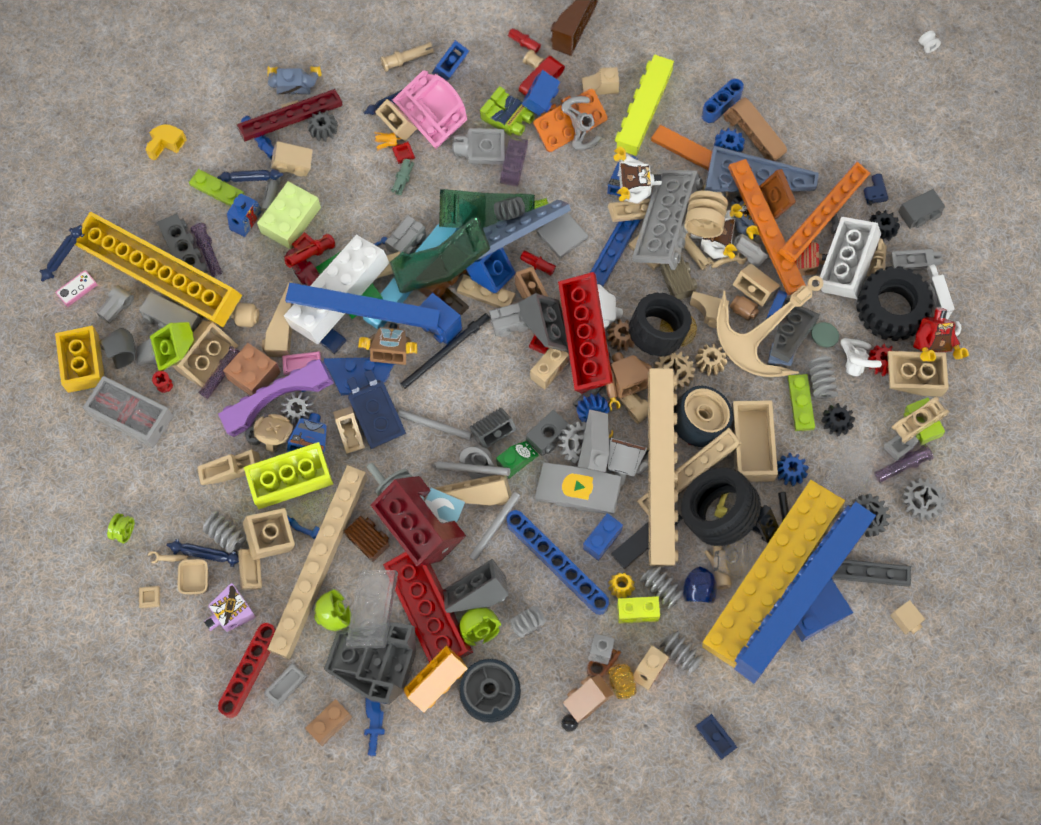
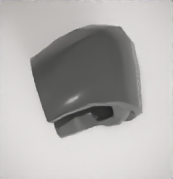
(120, 347)

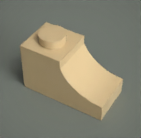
(603, 82)
(707, 306)
(348, 429)

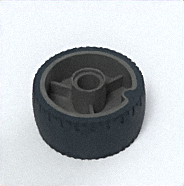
(493, 706)

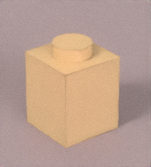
(908, 618)

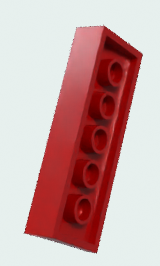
(585, 332)
(425, 608)

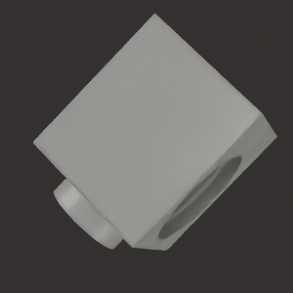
(601, 649)

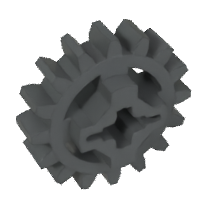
(876, 508)

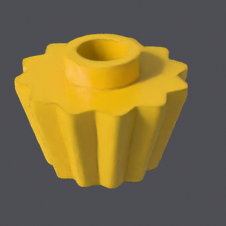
(618, 591)

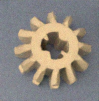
(718, 359)

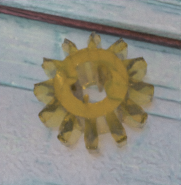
(622, 681)

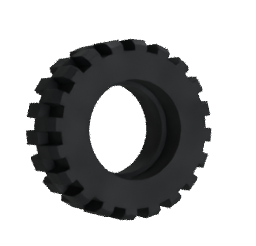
(900, 282)

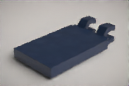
(375, 411)

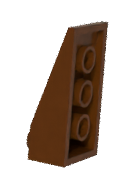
(571, 25)

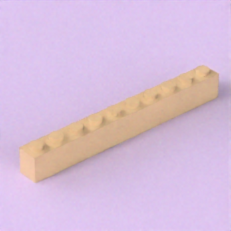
(661, 468)
(318, 563)

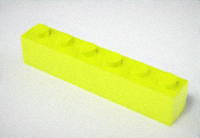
(645, 104)

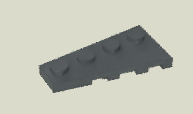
(793, 331)

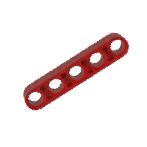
(239, 677)

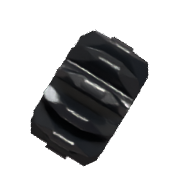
(890, 224)
(837, 412)

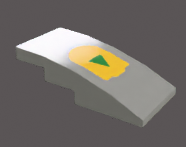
(578, 488)

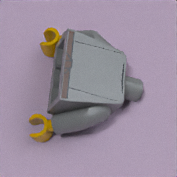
(626, 458)

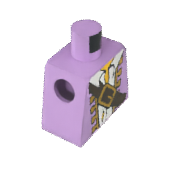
(229, 610)

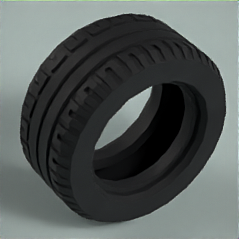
(736, 522)

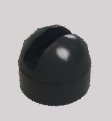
(569, 727)

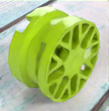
(120, 528)

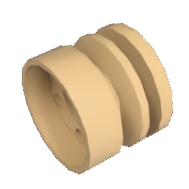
(706, 214)

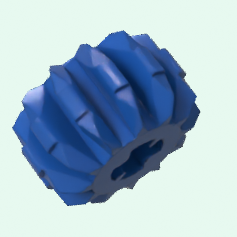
(730, 140)
(592, 402)
(790, 476)

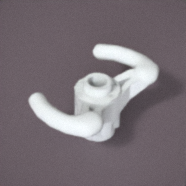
(857, 357)

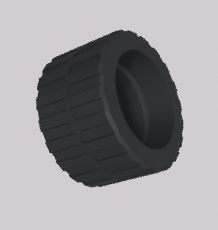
(666, 308)

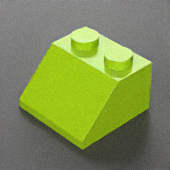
(171, 343)

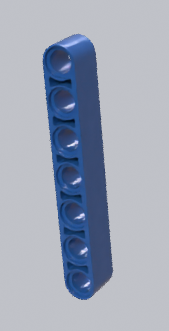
(554, 553)

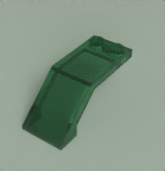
(461, 206)
(441, 262)

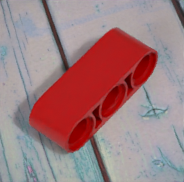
(549, 65)

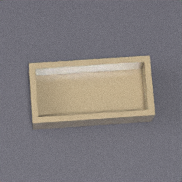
(755, 429)

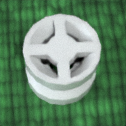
(929, 41)

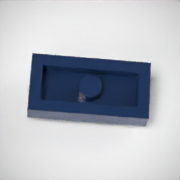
(716, 737)

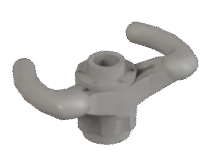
(579, 128)

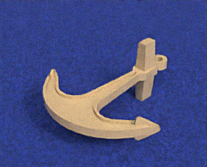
(743, 347)

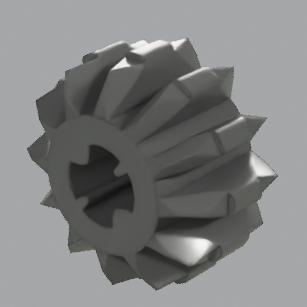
(322, 126)
(509, 208)

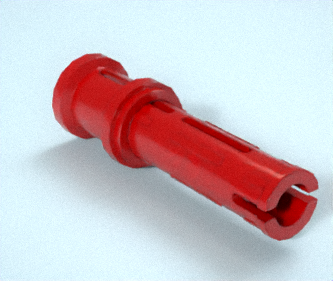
(316, 247)

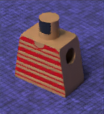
(810, 260)

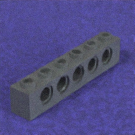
(172, 226)

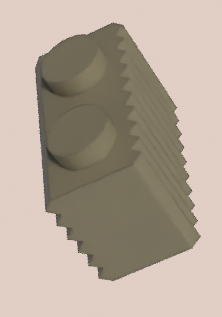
(679, 280)

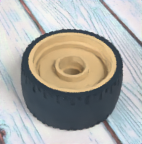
(702, 415)

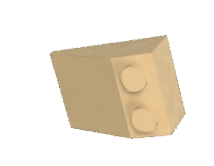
(916, 376)

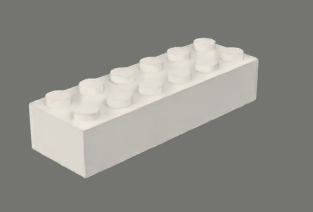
(348, 273)

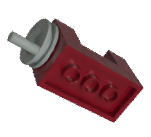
(410, 520)

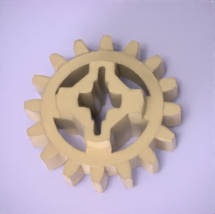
(684, 369)

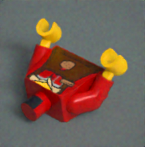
(938, 335)

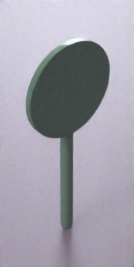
(825, 334)

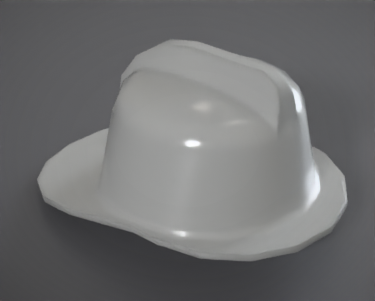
(477, 456)

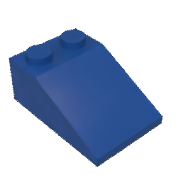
(825, 611)

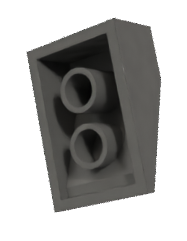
(545, 320)
(477, 589)

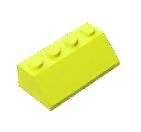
(288, 476)

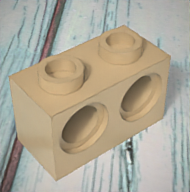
(549, 367)

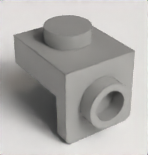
(898, 449)

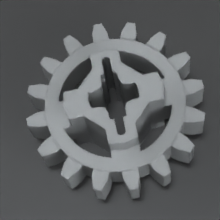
(570, 441)
(916, 502)

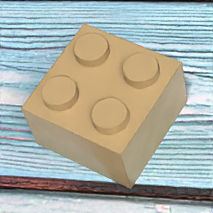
(268, 534)

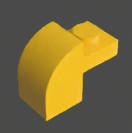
(164, 137)

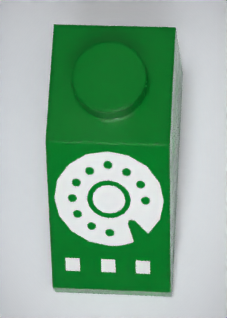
(516, 457)

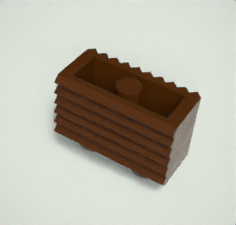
(367, 538)

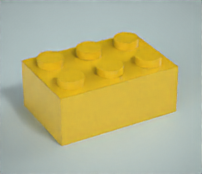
(79, 358)

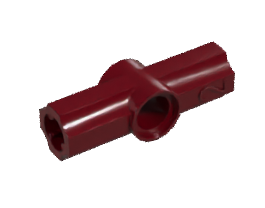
(304, 271)

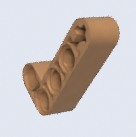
(756, 129)

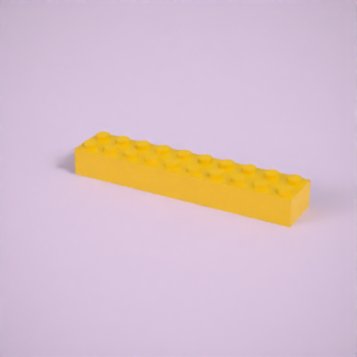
(158, 269)
(773, 571)

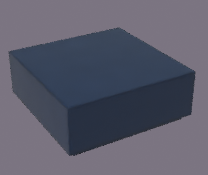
(333, 341)

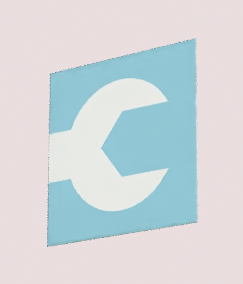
(444, 506)

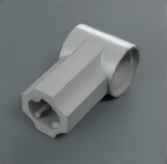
(754, 252)
(117, 300)

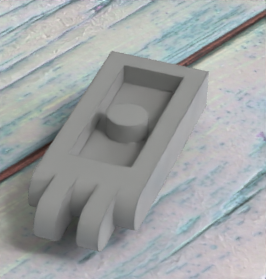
(915, 259)

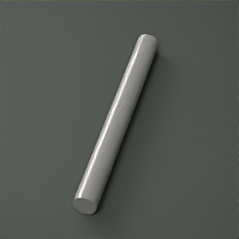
(434, 424)
(473, 468)
(494, 526)

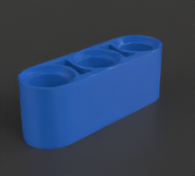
(726, 94)

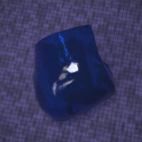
(700, 586)

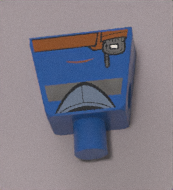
(307, 433)

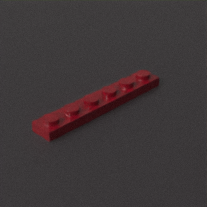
(289, 115)

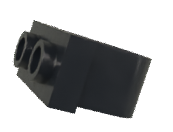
(766, 524)

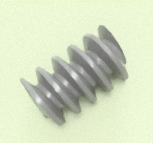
(821, 377)
(222, 534)
(662, 586)
(682, 653)

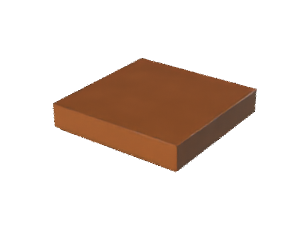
(777, 193)

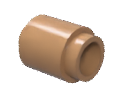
(744, 307)

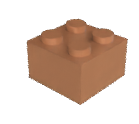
(251, 370)

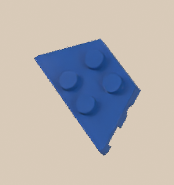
(345, 368)

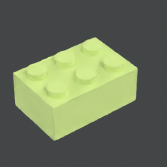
(289, 215)

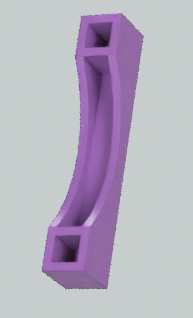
(241, 416)

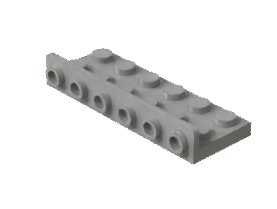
(663, 225)

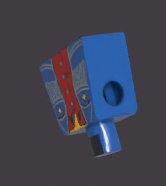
(245, 212)

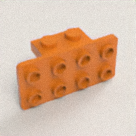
(557, 128)

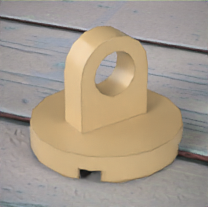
(273, 430)

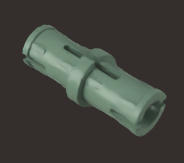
(402, 177)

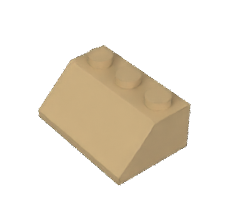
(204, 354)

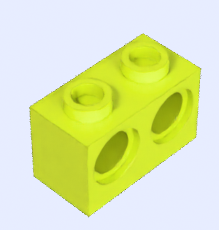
(638, 610)

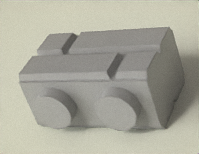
(406, 236)
(507, 320)

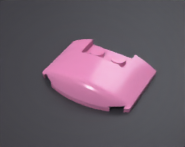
(432, 107)

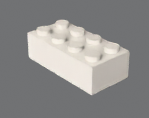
(849, 257)

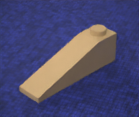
(279, 333)
(483, 491)

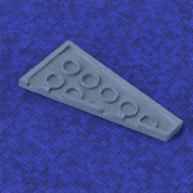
(720, 179)
(510, 230)

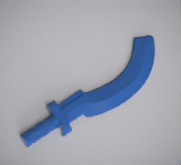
(375, 714)

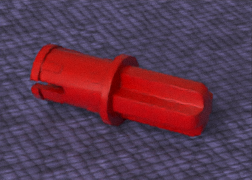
(524, 40)
(538, 262)

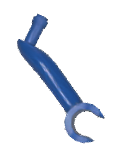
(297, 527)

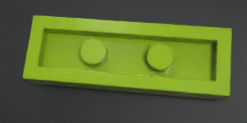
(214, 187)
(801, 402)

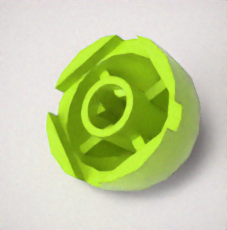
(331, 611)
(479, 625)

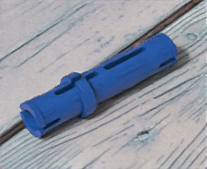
(263, 142)

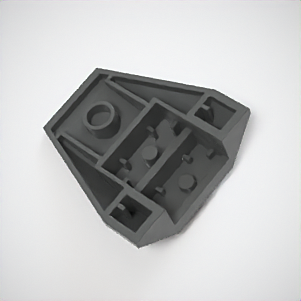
(375, 672)

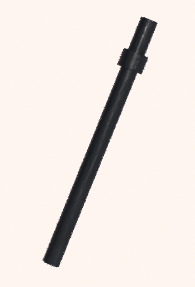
(473, 327)

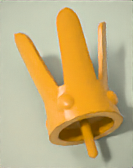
(389, 138)

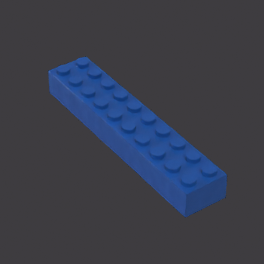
(803, 591)

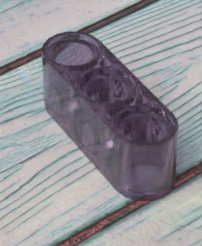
(514, 161)

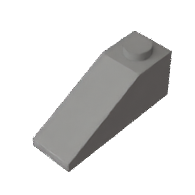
(595, 442)

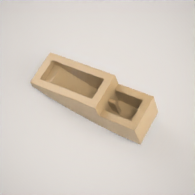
(227, 467)

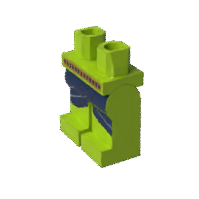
(506, 113)

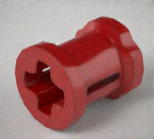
(162, 386)

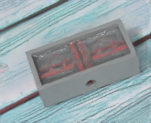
(128, 411)

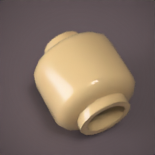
(245, 315)

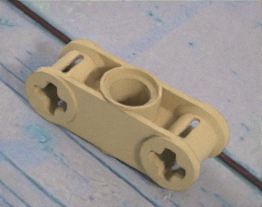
(931, 412)

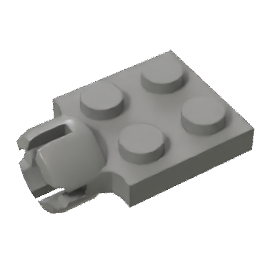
(480, 146)

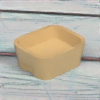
(192, 577)

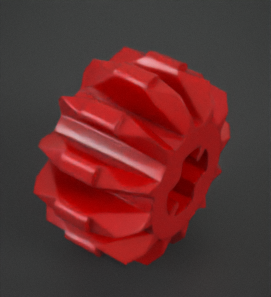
(880, 354)

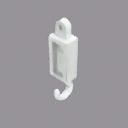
(941, 294)

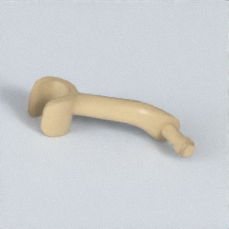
(726, 259)
(167, 557)

